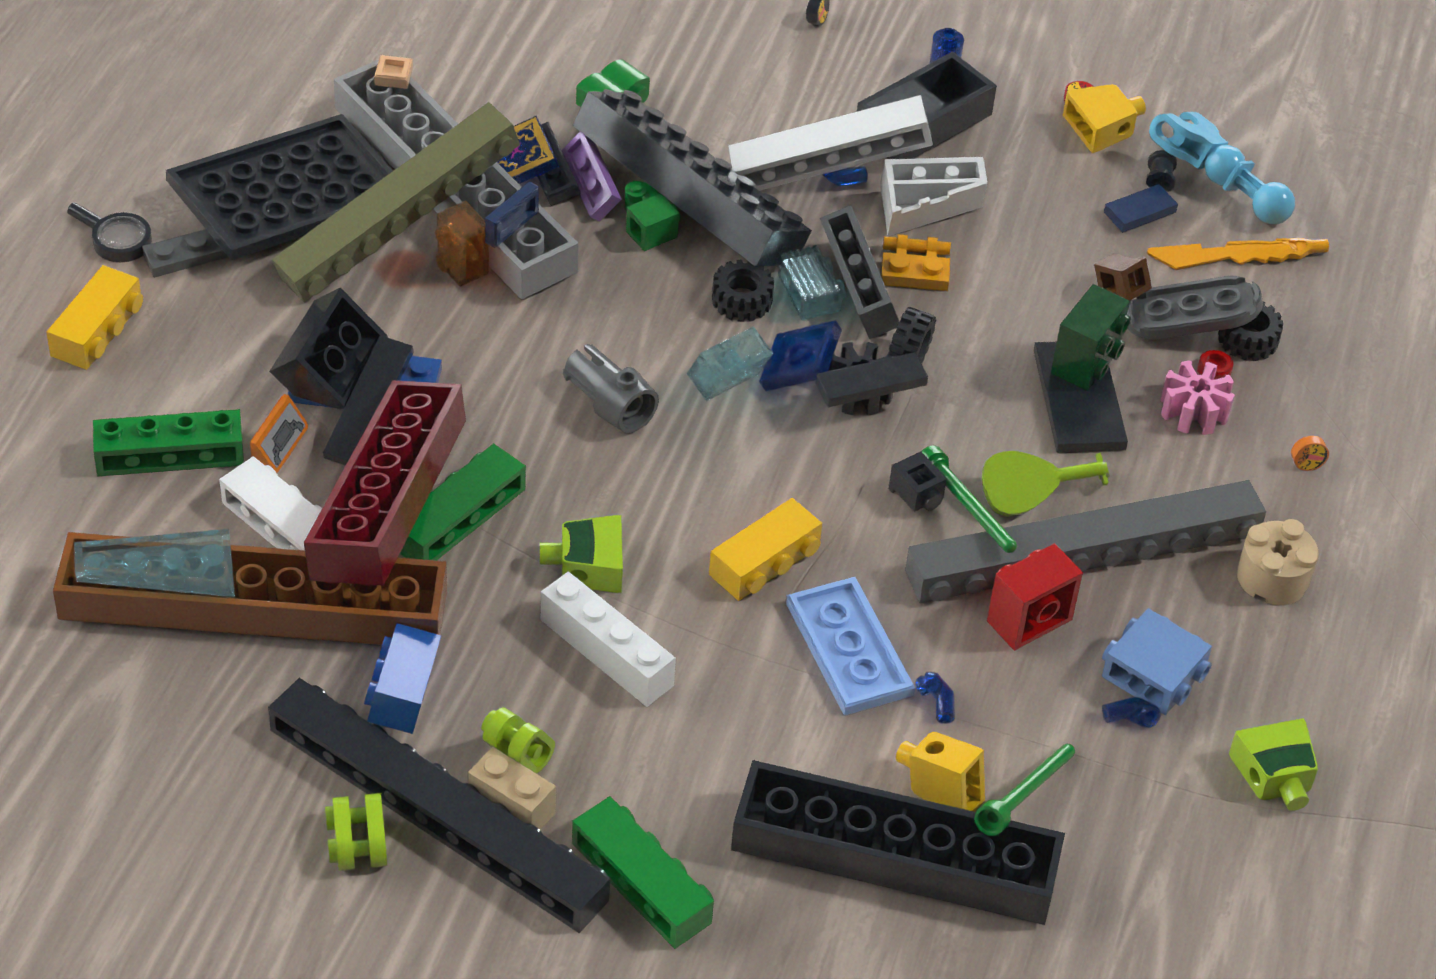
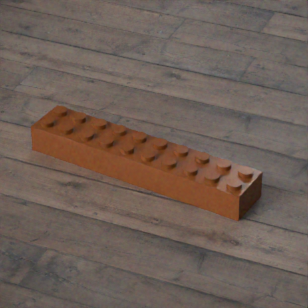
(269, 599)

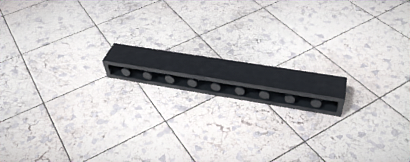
(441, 804)

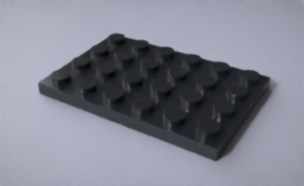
(278, 184)

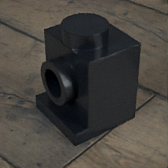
(918, 482)

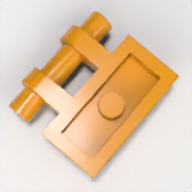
(916, 270)

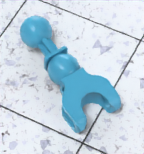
(1223, 163)

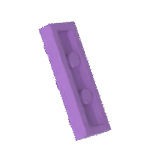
(591, 176)

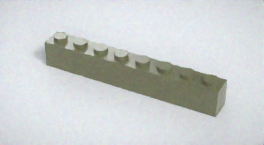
(396, 202)

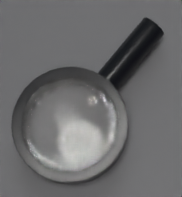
(115, 236)

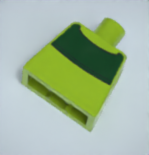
(589, 552)
(1277, 761)

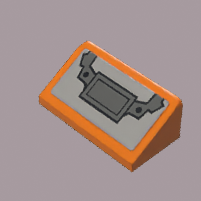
(278, 434)

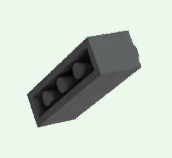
(860, 272)

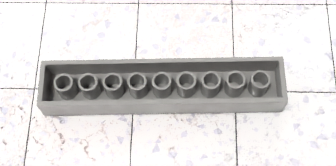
(406, 122)

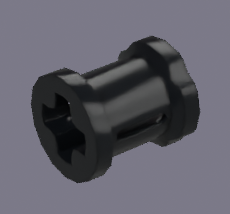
(1161, 170)

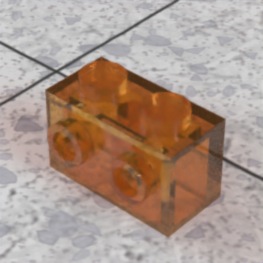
(462, 244)

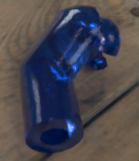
(847, 176)

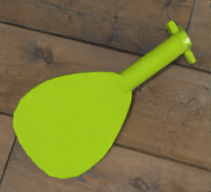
(1020, 481)

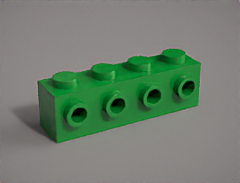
(168, 442)

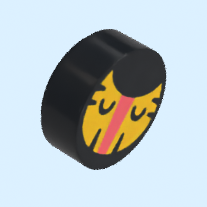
(817, 11)

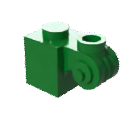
(650, 216)

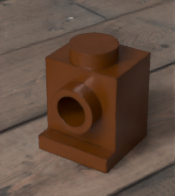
(1123, 275)

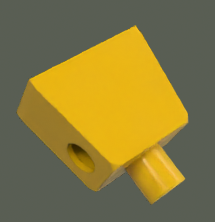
(1102, 115)
(945, 770)

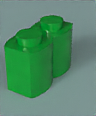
(615, 77)

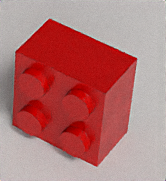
(1034, 596)

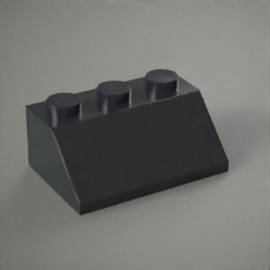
(327, 351)

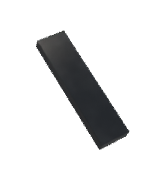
(385, 364)

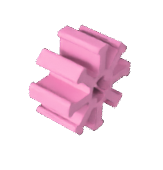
(1197, 397)

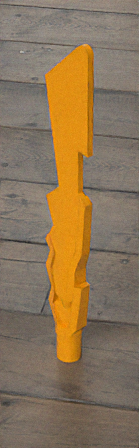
(1238, 251)

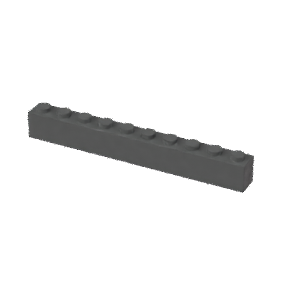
(1089, 538)

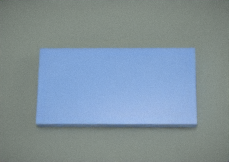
(850, 646)

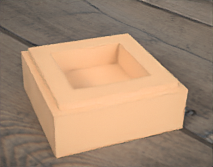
(393, 72)

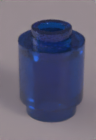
(946, 41)

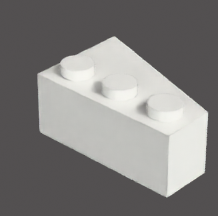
(930, 190)

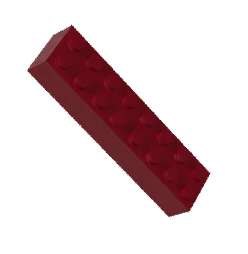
(385, 484)

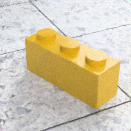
(94, 317)
(765, 549)

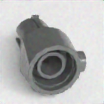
(617, 394)

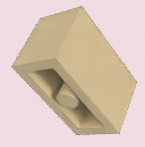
(515, 787)

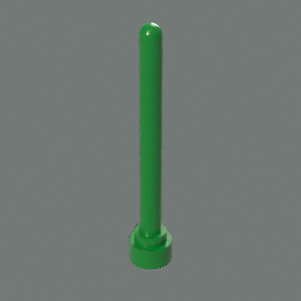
(969, 501)
(996, 814)

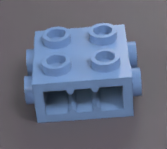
(1156, 661)

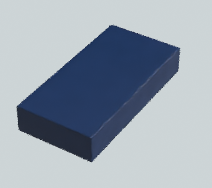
(1140, 208)
(512, 214)

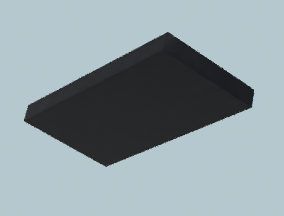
(1080, 417)

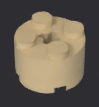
(1277, 561)

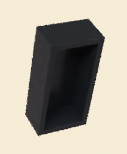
(951, 94)

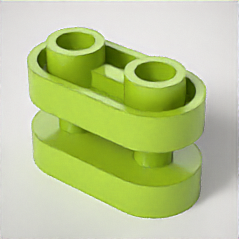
(518, 739)
(342, 848)

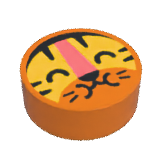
(1310, 453)

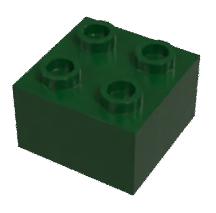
(1091, 337)

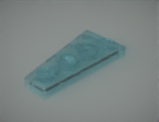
(170, 562)

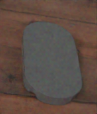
(1194, 307)

